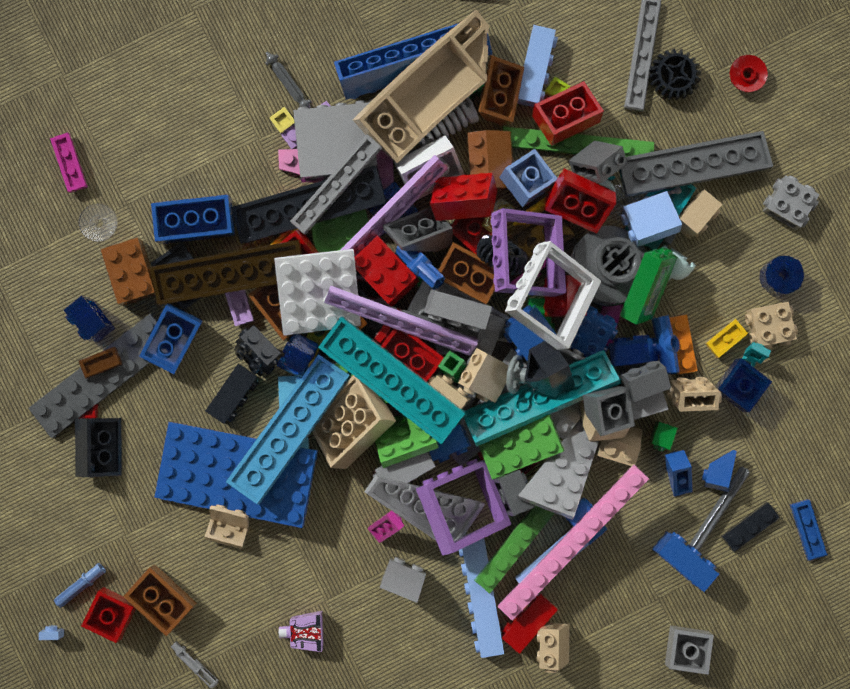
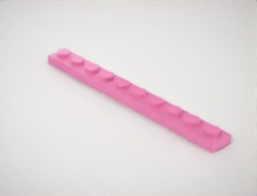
(573, 542)

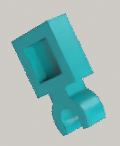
(756, 353)

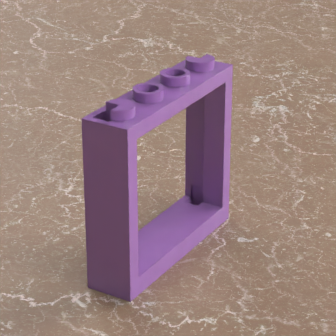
(554, 233)
(436, 517)

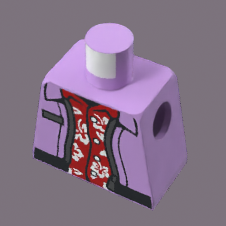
(305, 631)

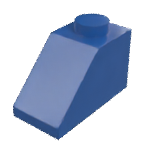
(679, 472)
(720, 472)

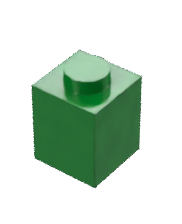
(452, 366)
(662, 436)

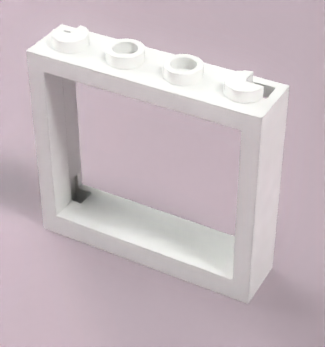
(580, 303)

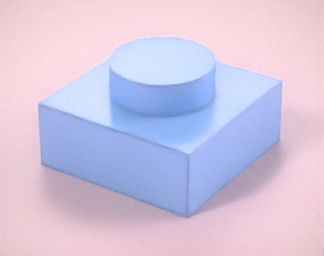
(51, 633)

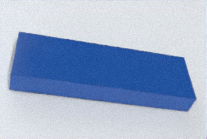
(808, 529)

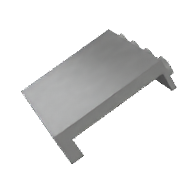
(326, 138)

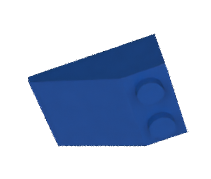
(170, 338)

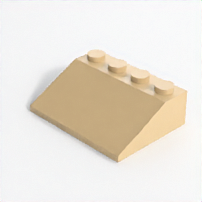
(352, 424)

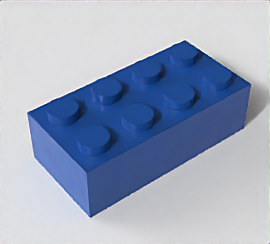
(193, 219)

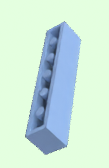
(482, 603)

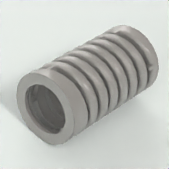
(471, 116)

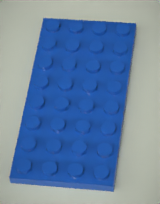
(201, 461)

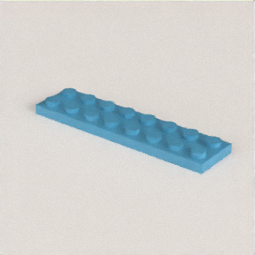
(288, 429)

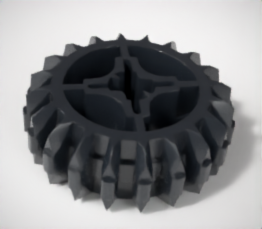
(668, 71)
(516, 256)

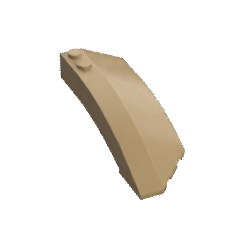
(428, 88)

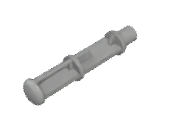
(195, 665)

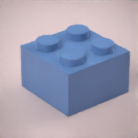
(528, 178)

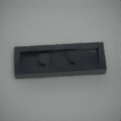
(750, 526)

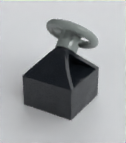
(545, 371)

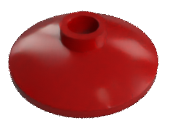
(754, 67)

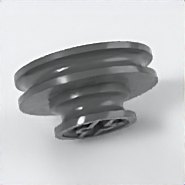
(589, 253)

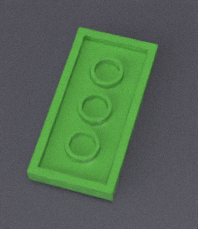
(521, 447)

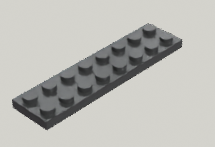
(695, 163)
(78, 395)

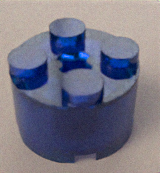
(787, 266)
(298, 355)

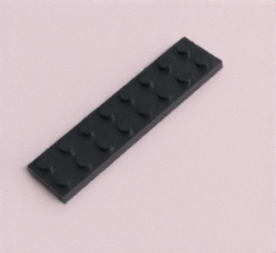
(273, 213)

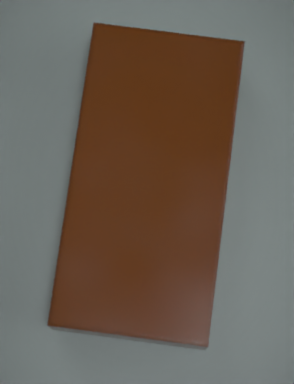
(100, 362)

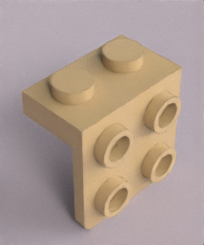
(227, 526)

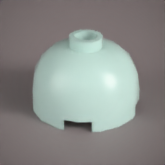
(681, 267)

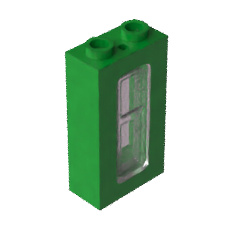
(648, 285)

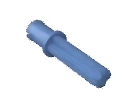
(86, 580)

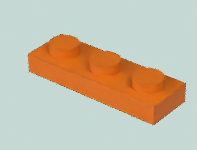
(685, 354)

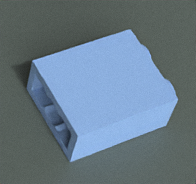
(651, 219)

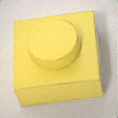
(282, 120)

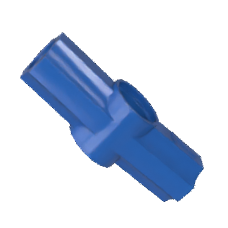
(421, 267)
(666, 344)

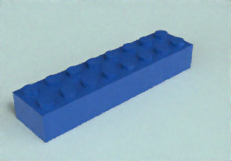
(380, 66)

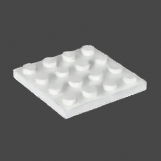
(304, 286)

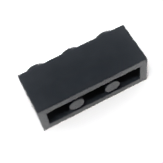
(233, 394)

